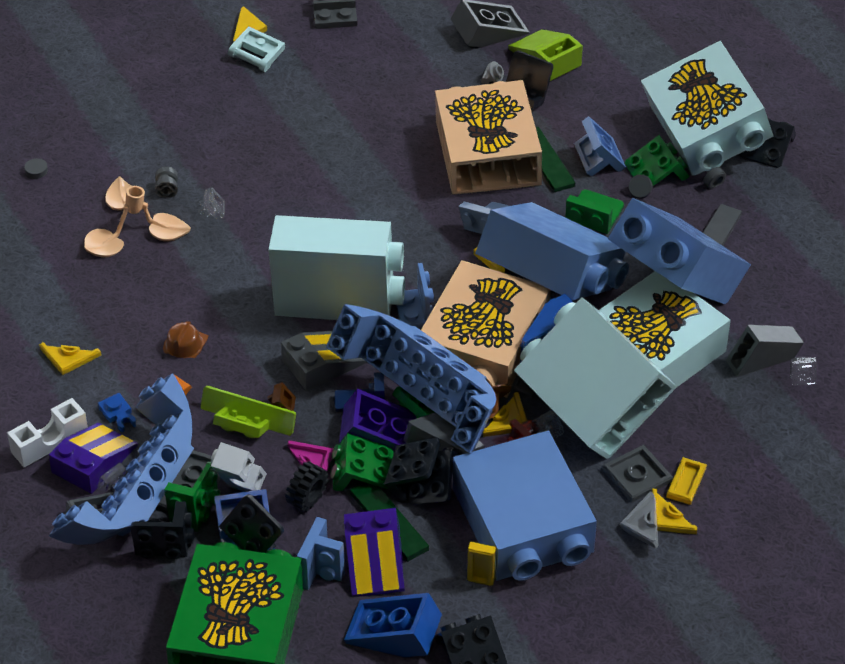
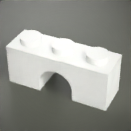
(32, 444)
(237, 468)

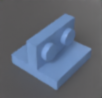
(598, 149)
(321, 555)

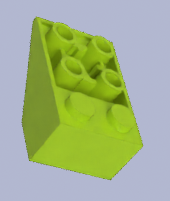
(554, 47)

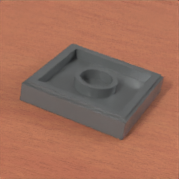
(637, 473)

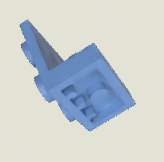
(417, 301)

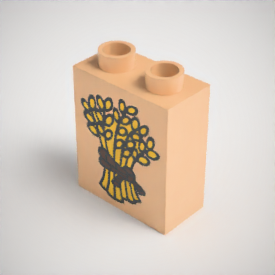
(488, 137)
(485, 319)

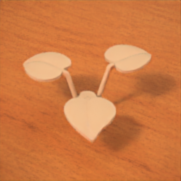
(131, 199)

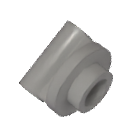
(493, 72)

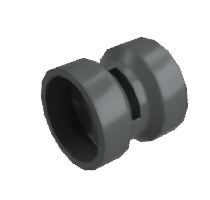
(166, 182)

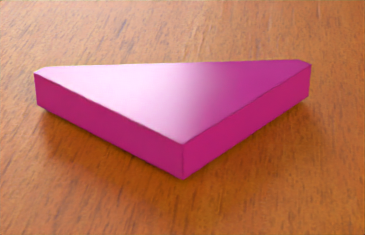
(315, 454)

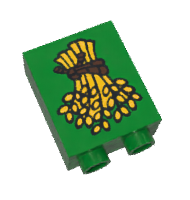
(236, 607)

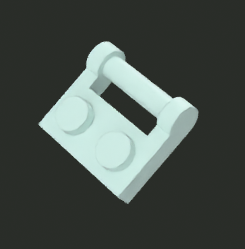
(259, 44)

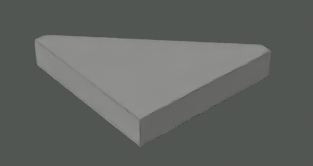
(643, 521)

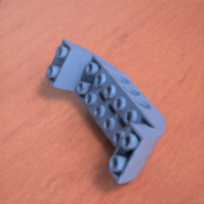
(419, 367)
(147, 475)

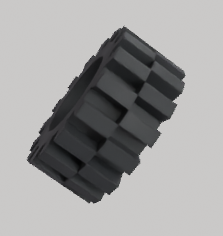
(306, 486)

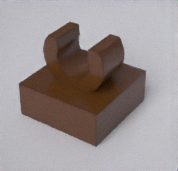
(282, 397)

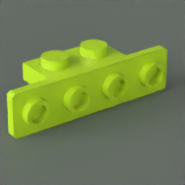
(246, 414)

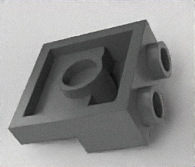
(334, 13)

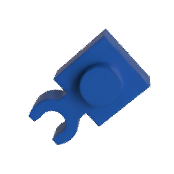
(117, 409)

